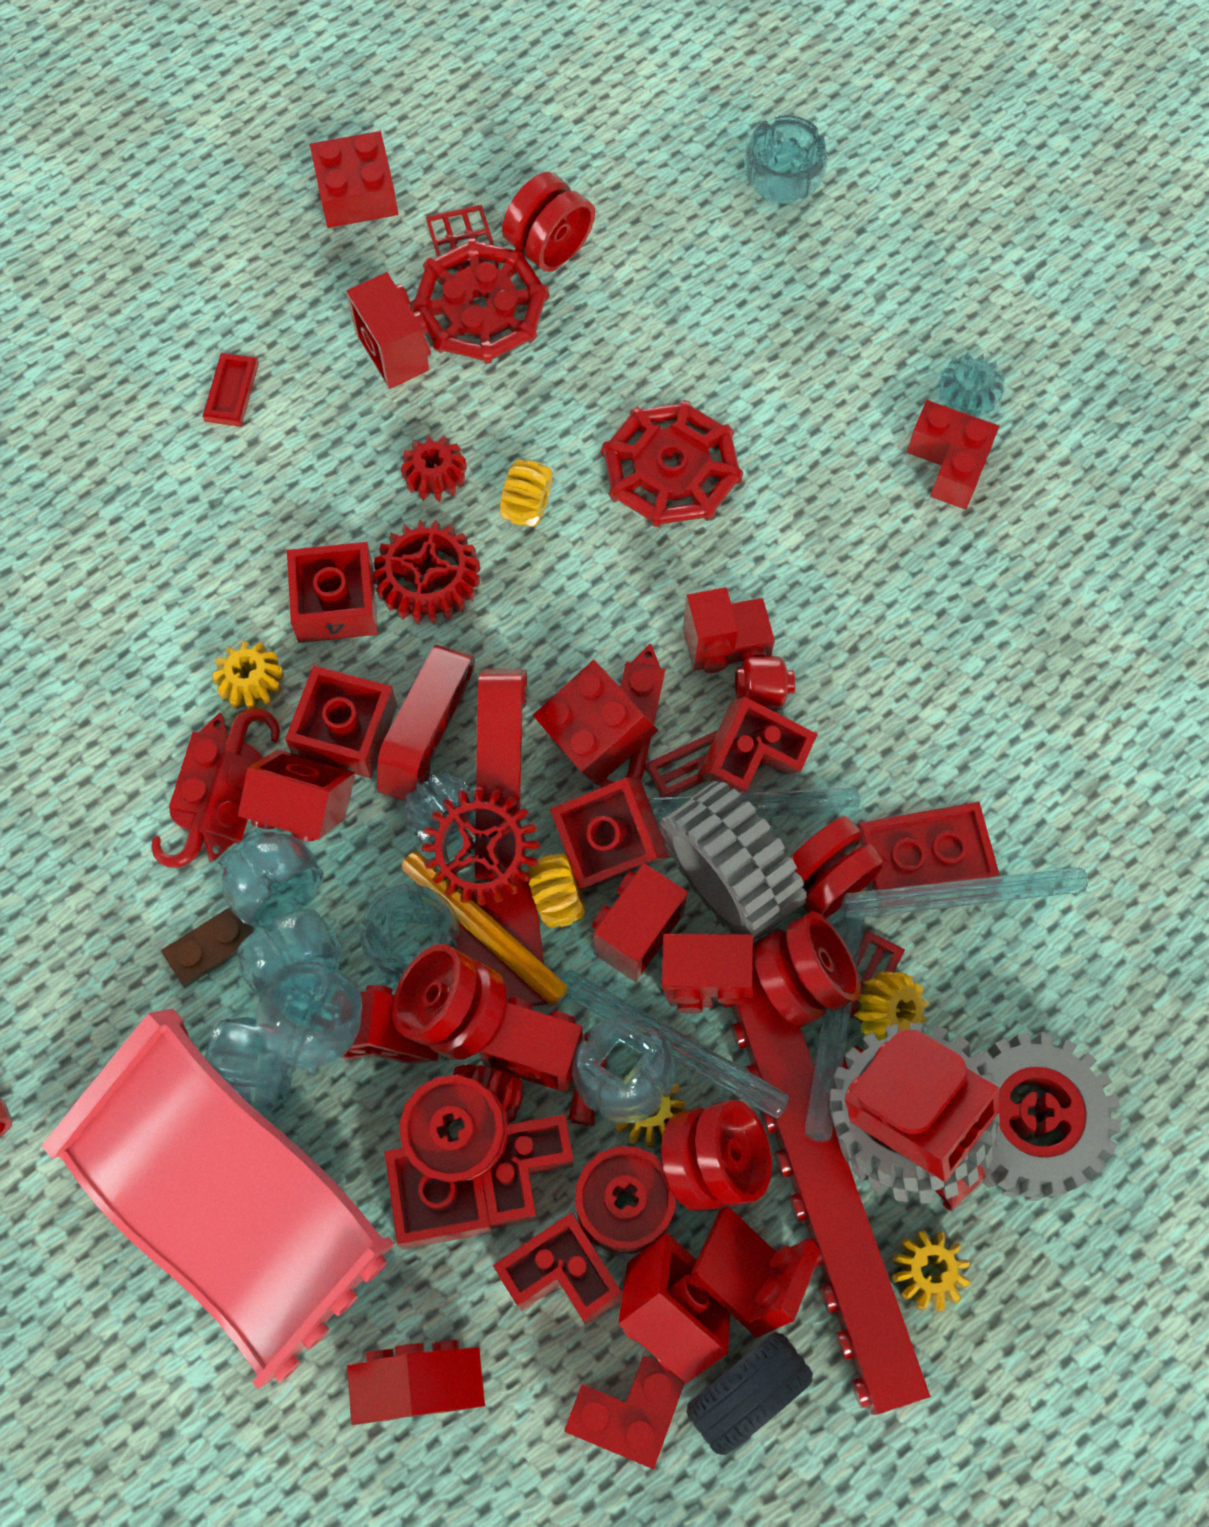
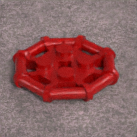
(474, 282)
(671, 482)

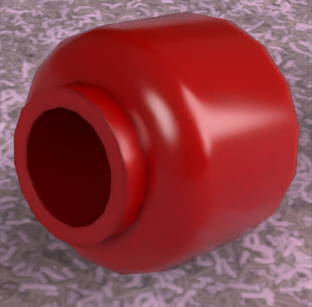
(764, 681)

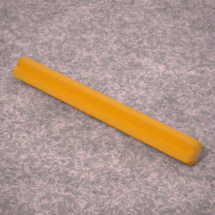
(491, 933)

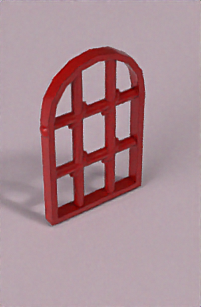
(453, 240)

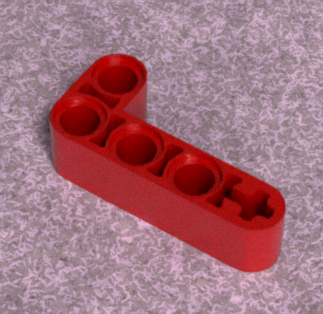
(422, 721)

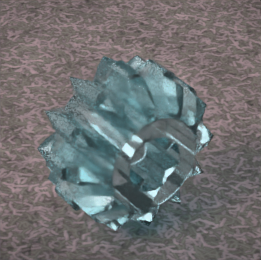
(971, 385)
(430, 798)

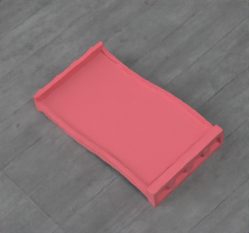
(218, 1196)

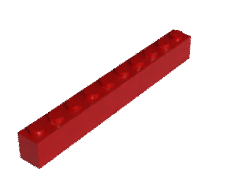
(833, 1214)

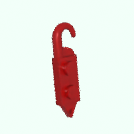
(643, 685)
(193, 790)
(220, 817)

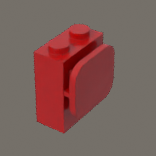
(922, 1102)

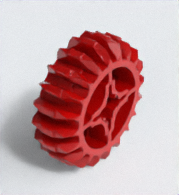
(456, 581)
(457, 816)

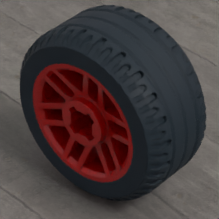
(749, 1394)

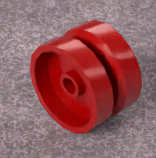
(548, 221)
(834, 867)
(806, 969)
(449, 1002)
(427, 1123)
(716, 1156)
(616, 1173)

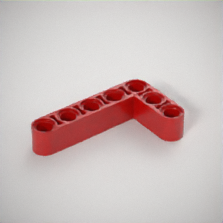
(499, 754)

